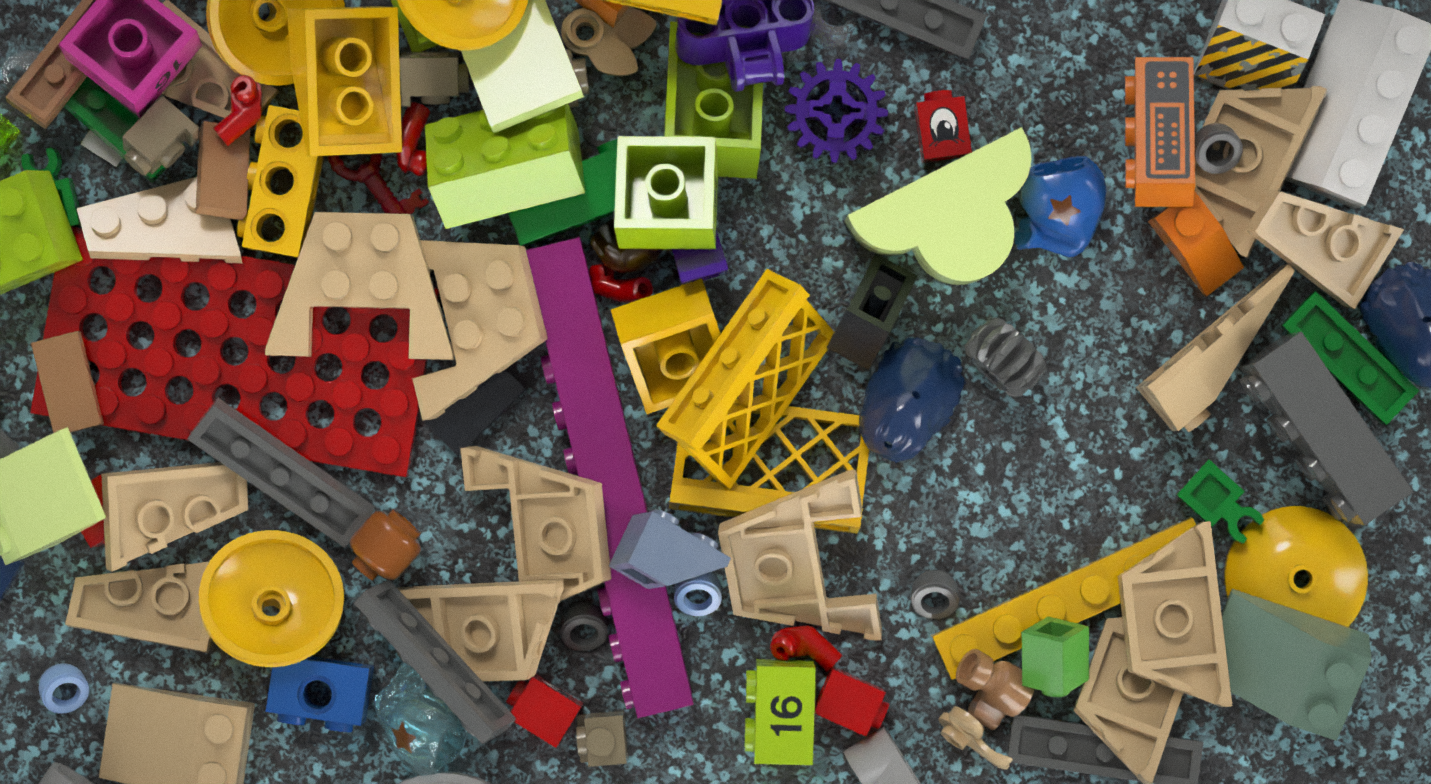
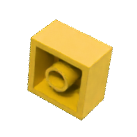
(666, 340)

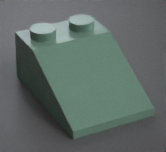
(1293, 663)

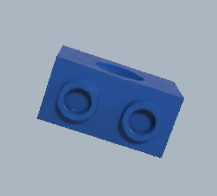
(349, 687)

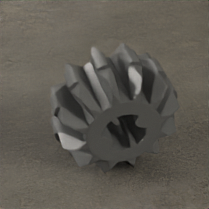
(1005, 357)

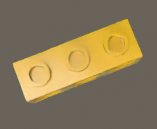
(295, 206)

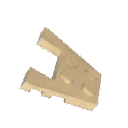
(361, 264)
(488, 315)
(554, 518)
(778, 565)

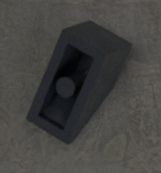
(872, 311)

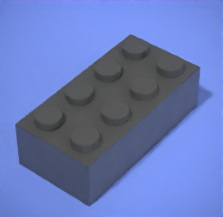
(1324, 430)

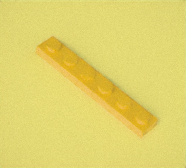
(1067, 598)

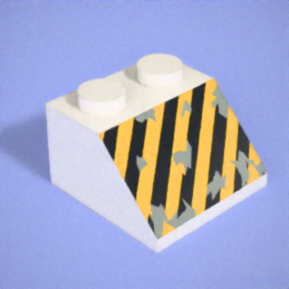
(1258, 44)

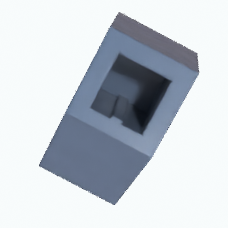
(663, 554)

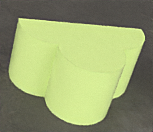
(952, 216)

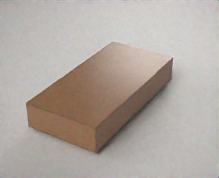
(222, 174)
(67, 382)

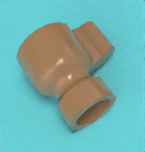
(998, 688)

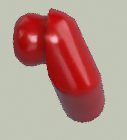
(245, 109)
(412, 126)
(620, 290)
(801, 642)

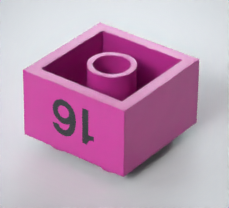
(131, 49)

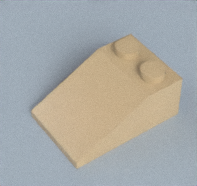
(175, 737)

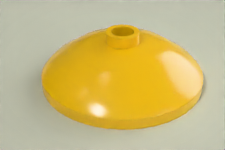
(464, 22)
(253, 44)
(1295, 541)
(277, 572)

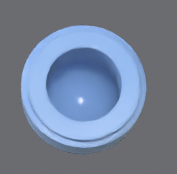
(707, 582)
(58, 675)

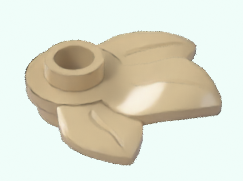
(609, 47)
(965, 730)

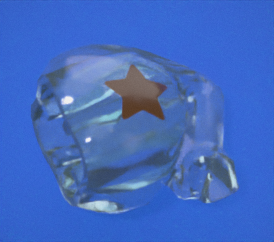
(418, 724)

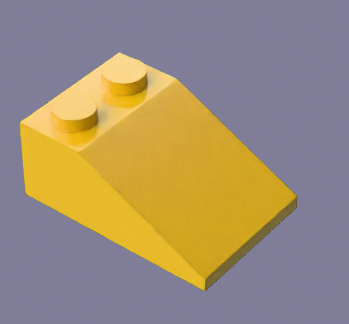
(347, 78)

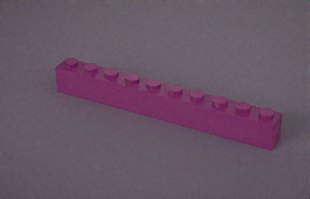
(604, 453)

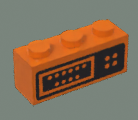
(1161, 132)

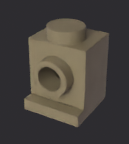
(432, 76)
(158, 137)
(602, 738)

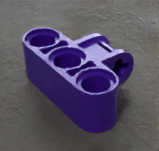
(749, 53)

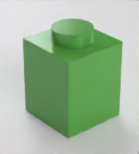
(1055, 656)

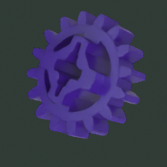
(812, 111)

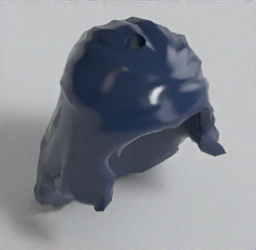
(1400, 318)
(910, 398)

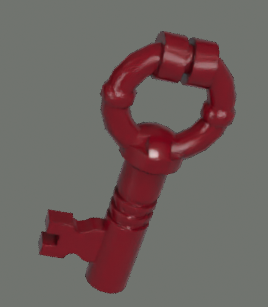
(369, 175)

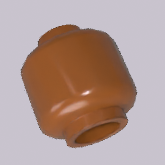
(385, 545)

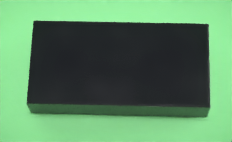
(473, 415)

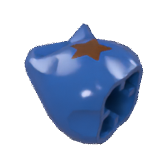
(1062, 206)

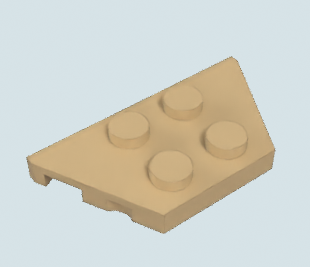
(1271, 130)
(1177, 618)
(492, 625)
(1126, 709)

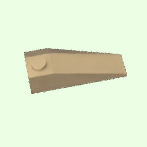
(1200, 370)

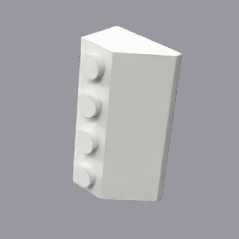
(1370, 72)

